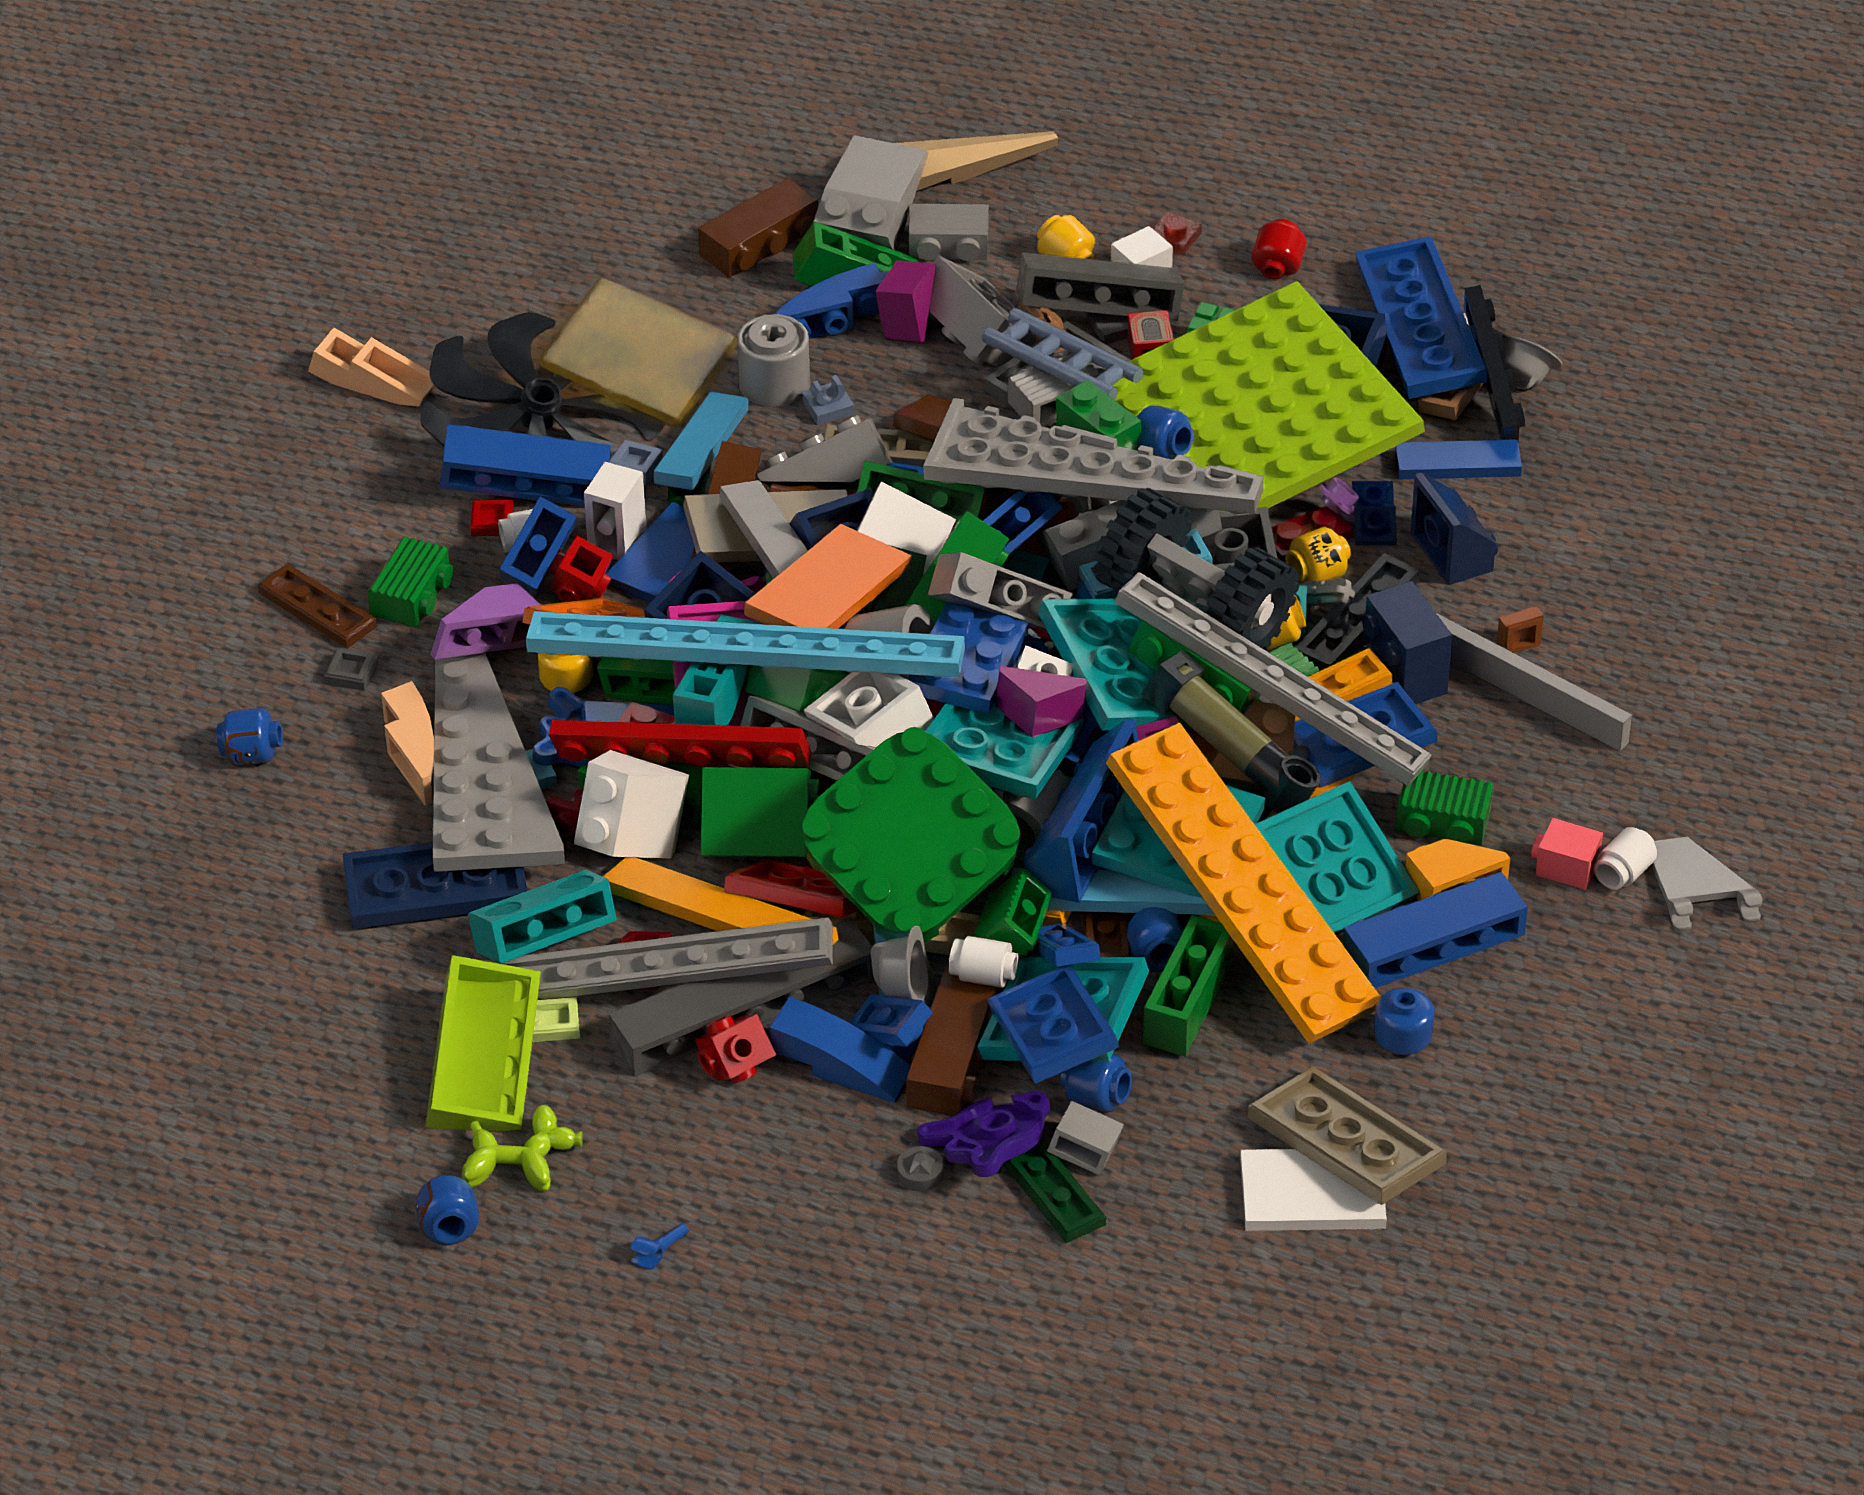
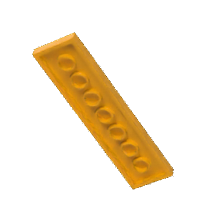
(1244, 882)

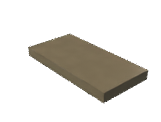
(720, 536)
(1347, 1135)

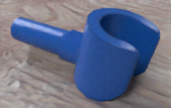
(651, 1252)

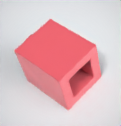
(1567, 853)

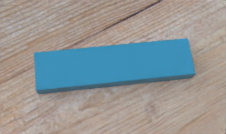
(700, 440)

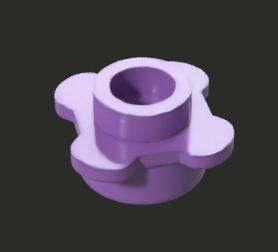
(1338, 496)

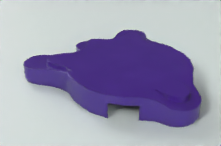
(989, 1133)

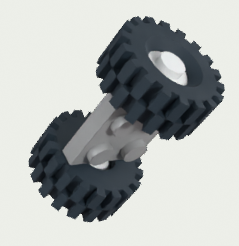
(1149, 540)

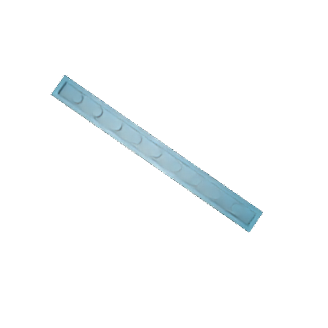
(746, 644)

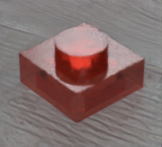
(1178, 231)

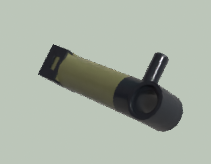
(1282, 776)

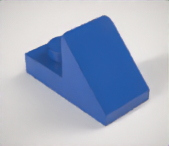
(893, 1022)

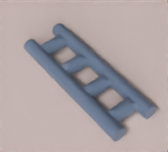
(1054, 339)

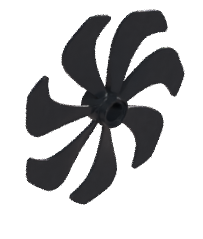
(534, 404)

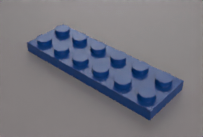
(1422, 317)

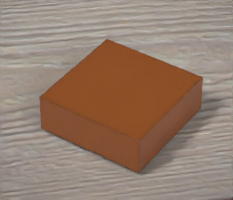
(1520, 629)

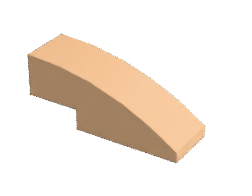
(370, 369)
(410, 738)

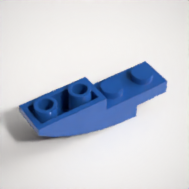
(836, 301)

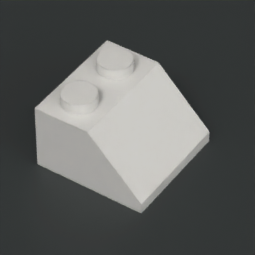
(871, 707)
(630, 807)

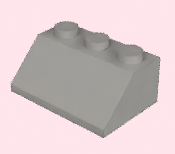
(967, 308)

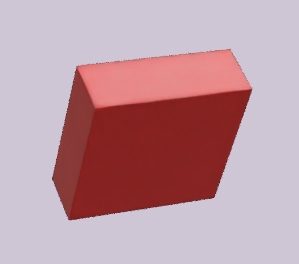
(486, 516)

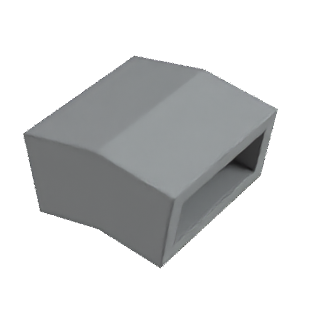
(1085, 1138)

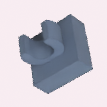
(828, 401)

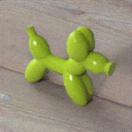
(530, 1156)

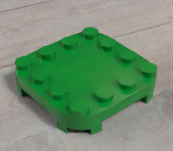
(910, 835)

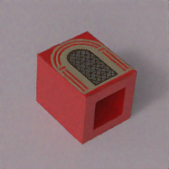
(1148, 331)

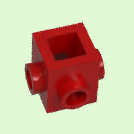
(580, 571)
(734, 1047)

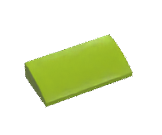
(483, 1046)

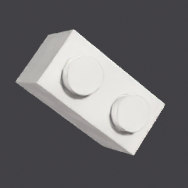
(615, 509)

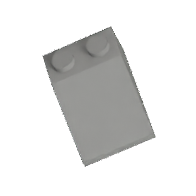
(872, 190)

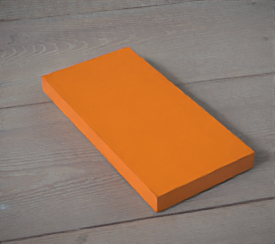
(829, 582)

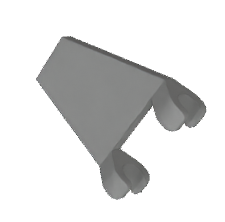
(1693, 875)

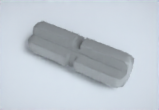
(1328, 592)

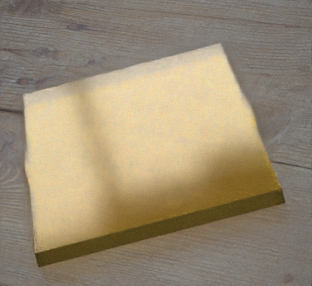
(638, 351)

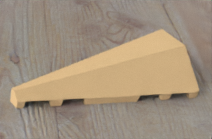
(973, 156)

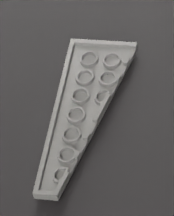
(1073, 462)
(484, 786)

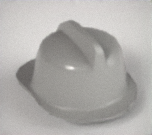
(1527, 361)
(903, 968)

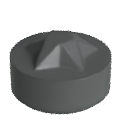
(920, 1168)

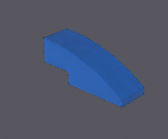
(838, 1050)

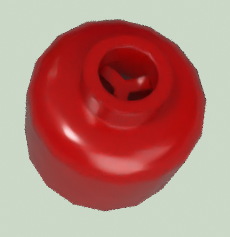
(1279, 248)

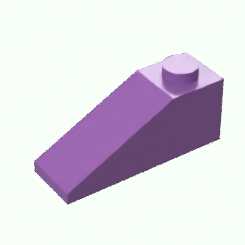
(485, 623)

